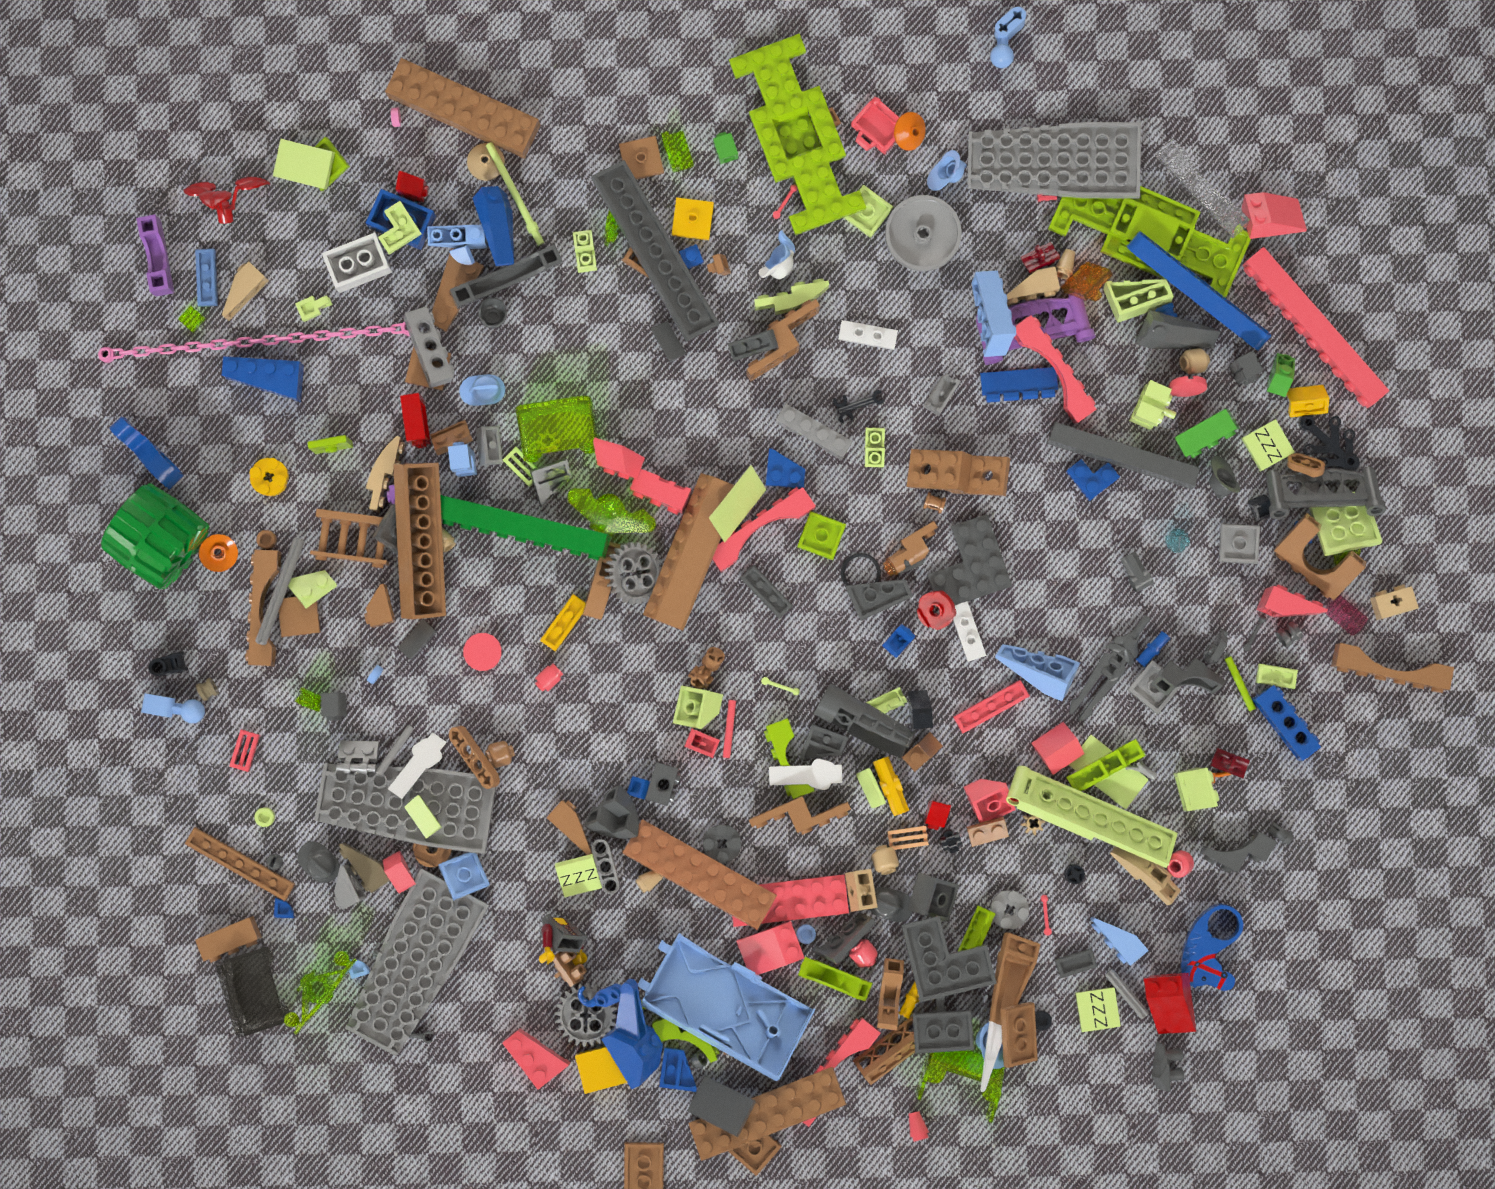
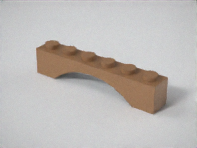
(266, 567)
(1352, 658)

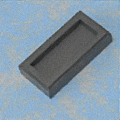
(1075, 963)

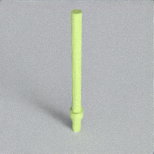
(532, 226)

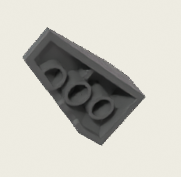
(1170, 332)

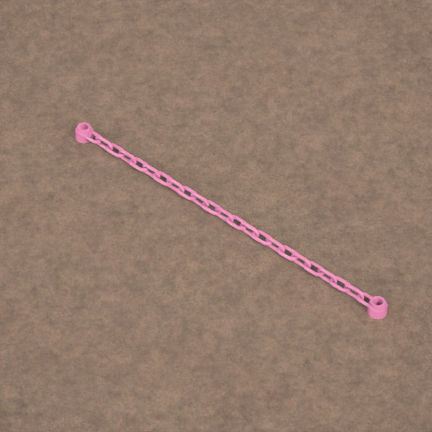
(111, 354)

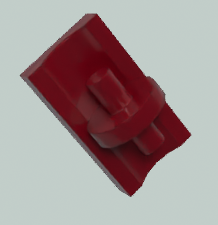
(1040, 257)
(1229, 763)

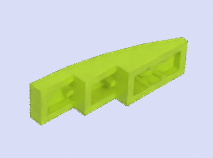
(1106, 765)

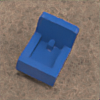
(898, 640)

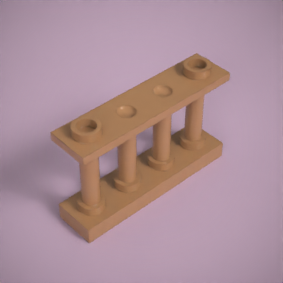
(345, 521)

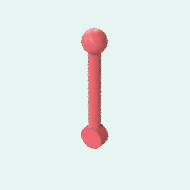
(776, 214)
(1047, 931)

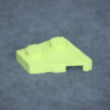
(311, 587)

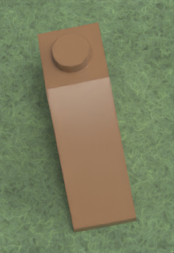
(569, 823)

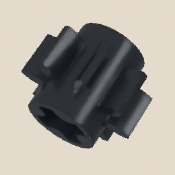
(951, 841)

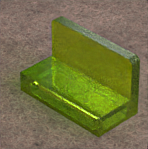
(677, 151)

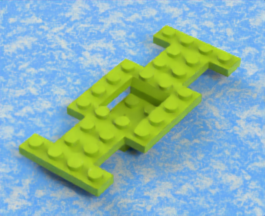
(789, 135)
(1165, 223)

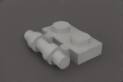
(359, 752)

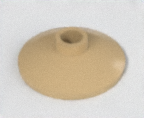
(480, 170)

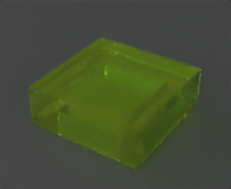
(191, 319)

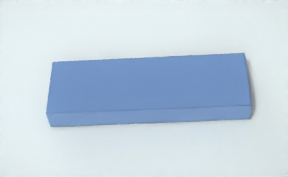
(206, 277)

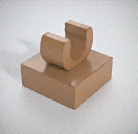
(719, 265)

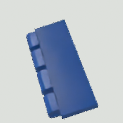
(1024, 381)

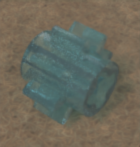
(1177, 540)

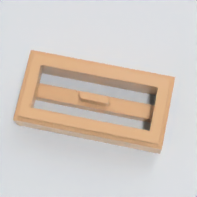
(924, 836)

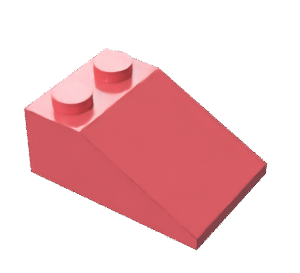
(1272, 215)
(771, 948)

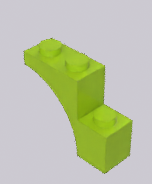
(835, 978)
(668, 1030)

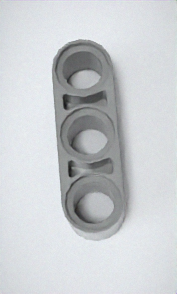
(605, 876)

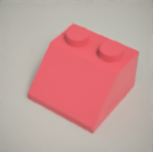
(617, 459)

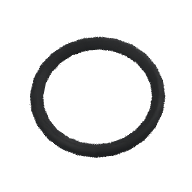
(860, 555)

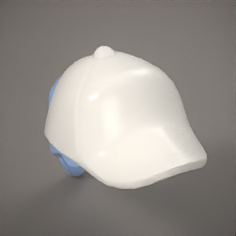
(781, 259)

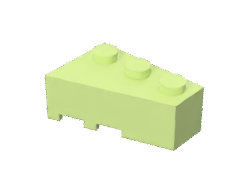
(1136, 298)

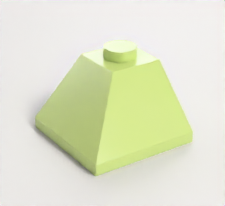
(696, 707)

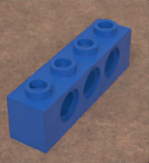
(1276, 719)

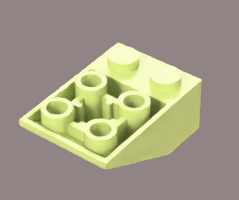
(1196, 789)

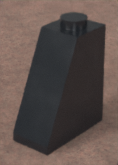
(920, 710)

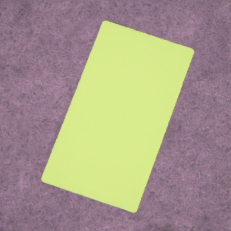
(737, 503)
(1120, 786)

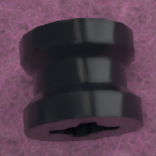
(1077, 875)

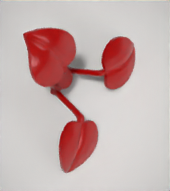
(218, 199)

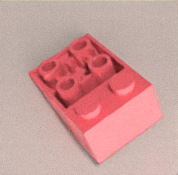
(1280, 603)

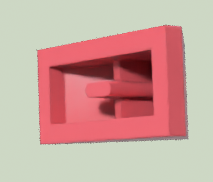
(702, 743)
(398, 872)

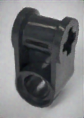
(172, 664)

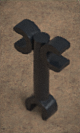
(844, 408)

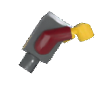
(561, 936)

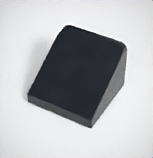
(1260, 507)

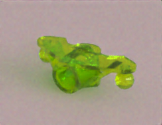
(609, 513)
(292, 1019)

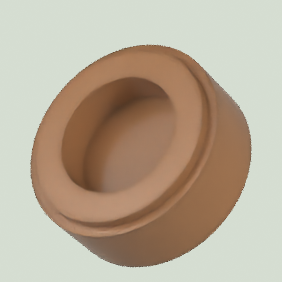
(266, 539)

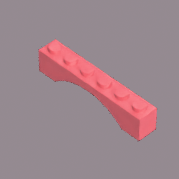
(1075, 400)
(794, 506)
(858, 1039)

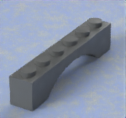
(505, 277)

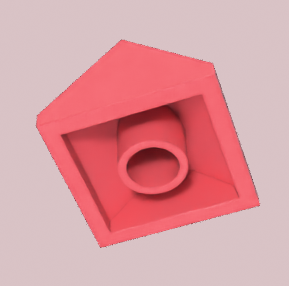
(1058, 748)

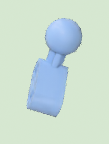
(1002, 54)
(190, 711)

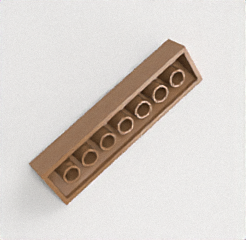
(419, 540)
(688, 556)

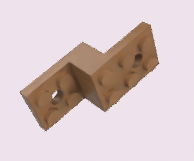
(786, 341)
(958, 472)
(800, 815)

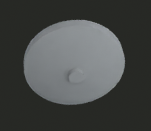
(923, 233)

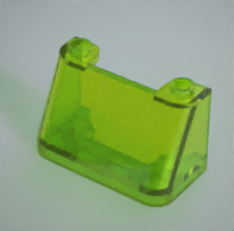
(556, 426)

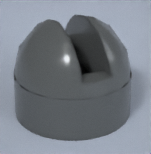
(278, 863)
(699, 1059)

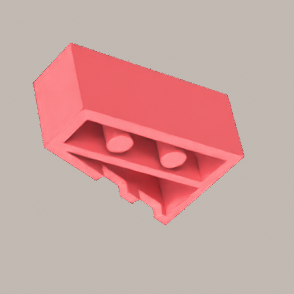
(661, 492)
(534, 1058)

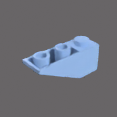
(457, 236)
(1125, 943)

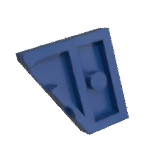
(783, 472)
(676, 1071)

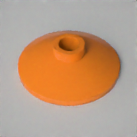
(904, 134)
(222, 561)

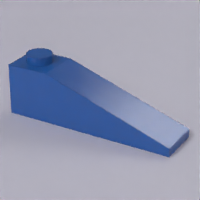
(497, 222)

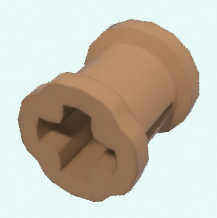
(934, 502)

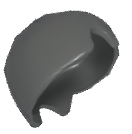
(492, 313)

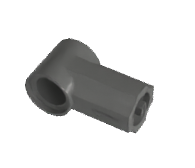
(1138, 575)

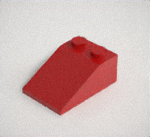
(1170, 1002)

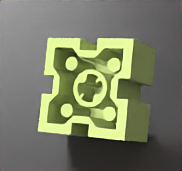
(1151, 405)

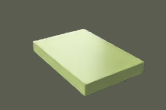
(303, 164)

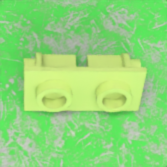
(889, 700)

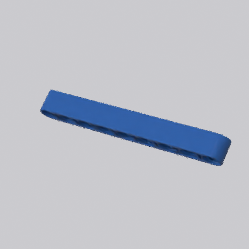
(1199, 291)

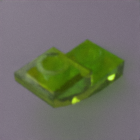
(610, 230)

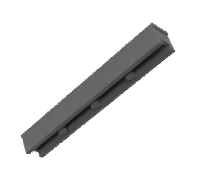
(1123, 455)

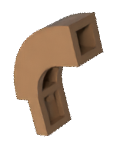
(890, 993)

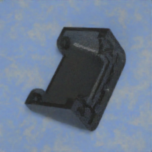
(251, 992)

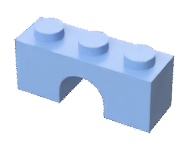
(462, 459)

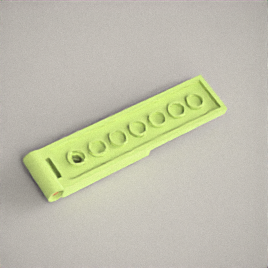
(1090, 816)

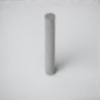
(394, 750)

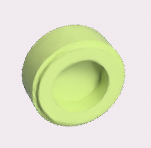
(264, 817)

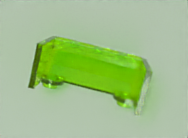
(966, 1064)

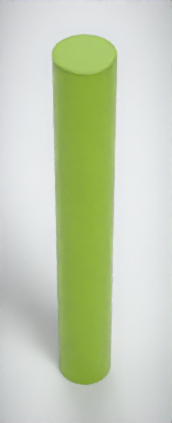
(1240, 684)

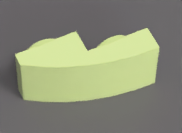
(584, 251)
(874, 447)

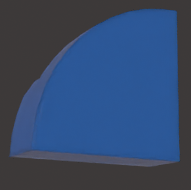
(283, 909)

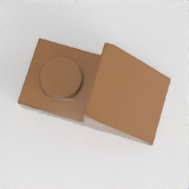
(922, 751)

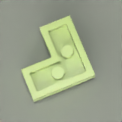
(403, 230)

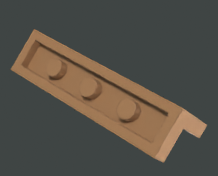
(892, 1057)

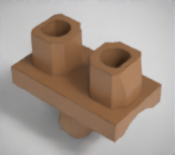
(567, 970)

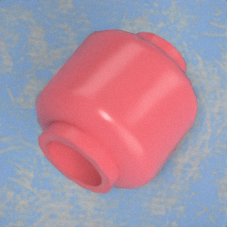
(1180, 864)
(863, 954)

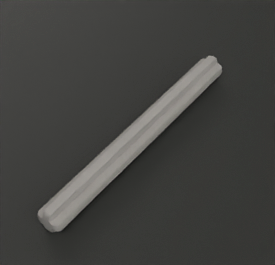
(279, 591)

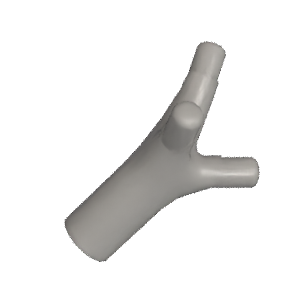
(1141, 767)

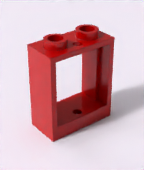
(415, 420)

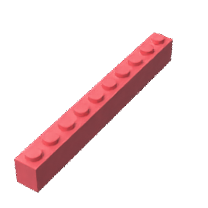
(1315, 328)

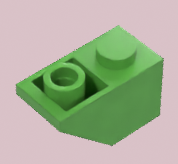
(1281, 375)

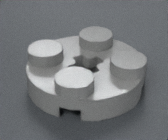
(1019, 914)

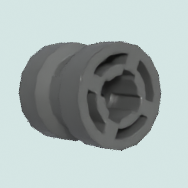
(1289, 634)

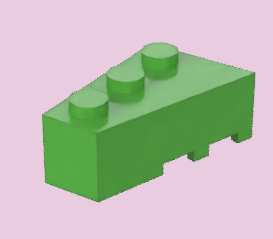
(1207, 433)

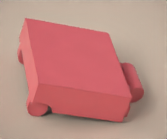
(877, 125)

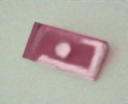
(1346, 615)

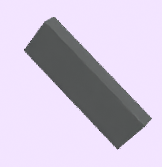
(753, 345)
(766, 591)

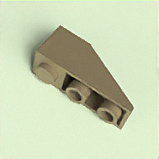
(366, 867)

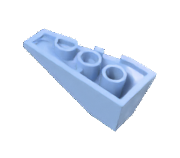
(1046, 673)

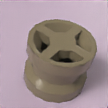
(207, 689)

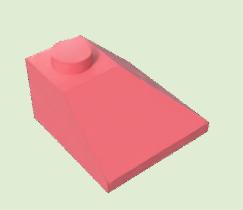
(988, 799)

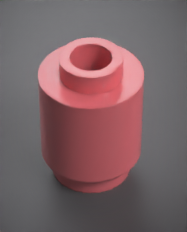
(548, 678)

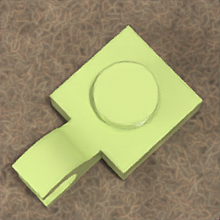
(310, 308)

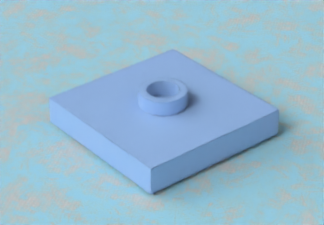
(463, 875)

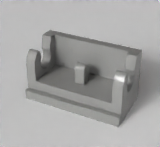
(941, 394)

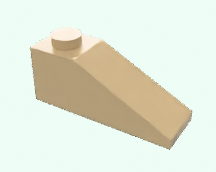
(244, 287)

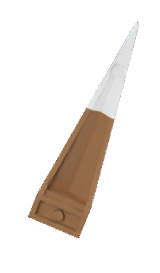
(1012, 973)

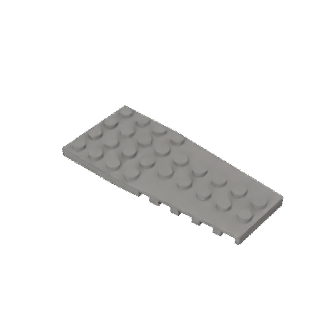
(1058, 160)
(368, 806)
(414, 961)

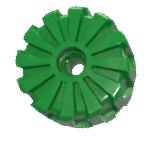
(154, 536)

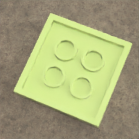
(1345, 528)

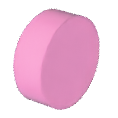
(396, 117)

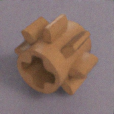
(700, 677)

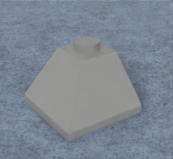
(347, 888)

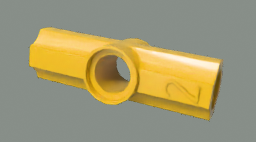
(891, 786)

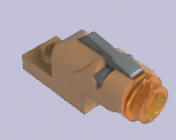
(913, 551)

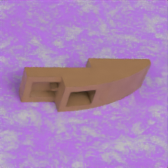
(598, 589)

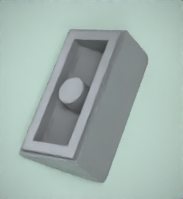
(489, 445)

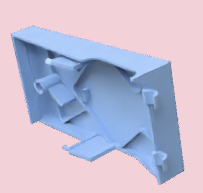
(726, 1007)

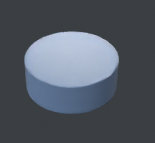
(375, 674)
(806, 934)

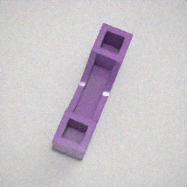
(159, 271)

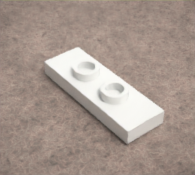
(868, 335)
(968, 632)

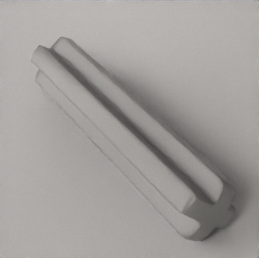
(1127, 994)

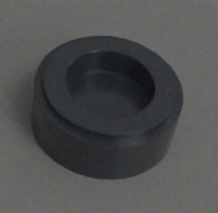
(1043, 1020)

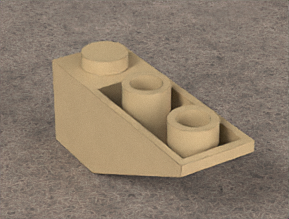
(1037, 284)

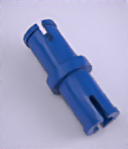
(1153, 649)

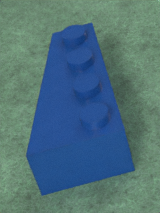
(268, 375)

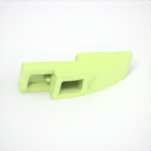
(799, 294)

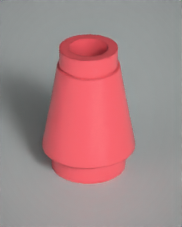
(917, 1127)

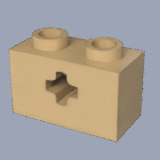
(1405, 602)
(861, 890)

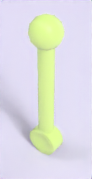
(765, 681)

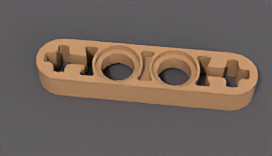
(487, 774)

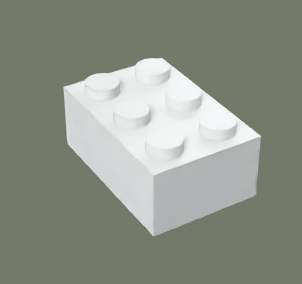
(357, 262)

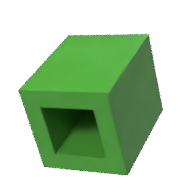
(725, 147)

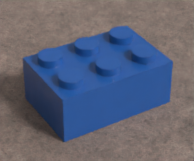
(420, 215)

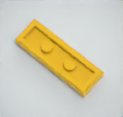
(564, 623)

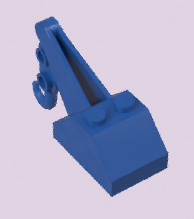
(631, 1042)

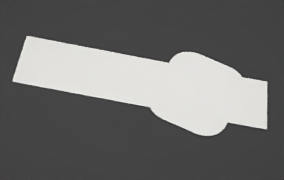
(426, 755)
(817, 775)

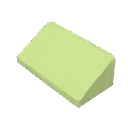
(871, 788)
(423, 816)

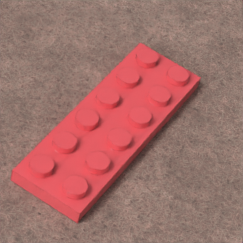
(805, 899)

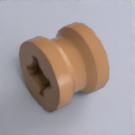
(713, 659)

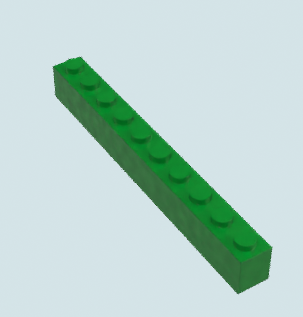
(524, 528)

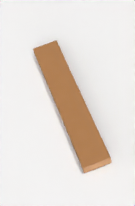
(240, 863)

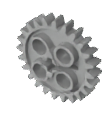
(631, 555)
(568, 1013)

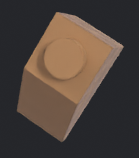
(380, 608)

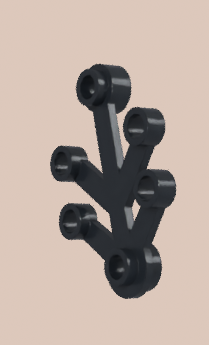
(1331, 445)

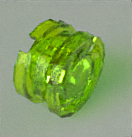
(309, 699)

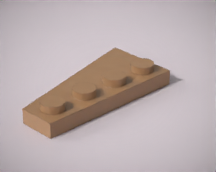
(454, 275)

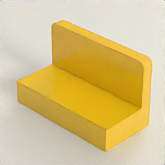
(1307, 401)

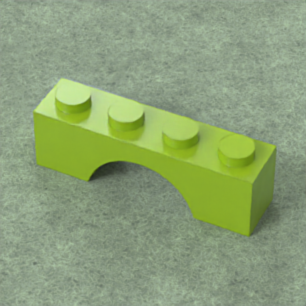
(780, 735)

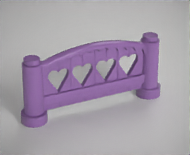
(1075, 323)

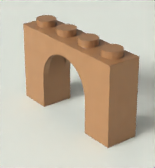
(1329, 581)

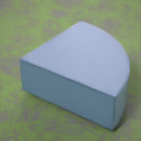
(463, 255)
(359, 969)

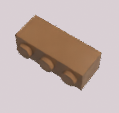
(228, 939)

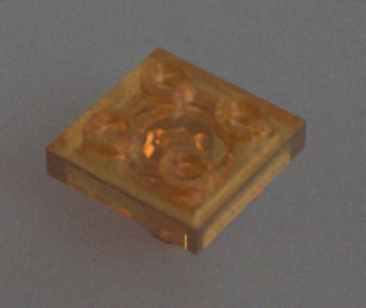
(1087, 281)

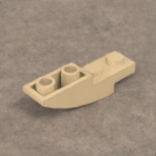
(382, 468)
(1152, 874)

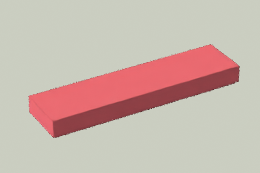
(991, 706)

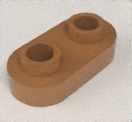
(1306, 464)

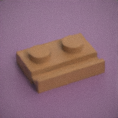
(455, 433)

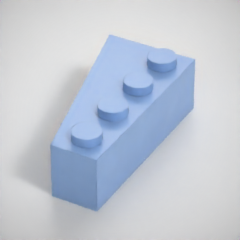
(993, 313)

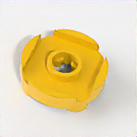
(258, 474)

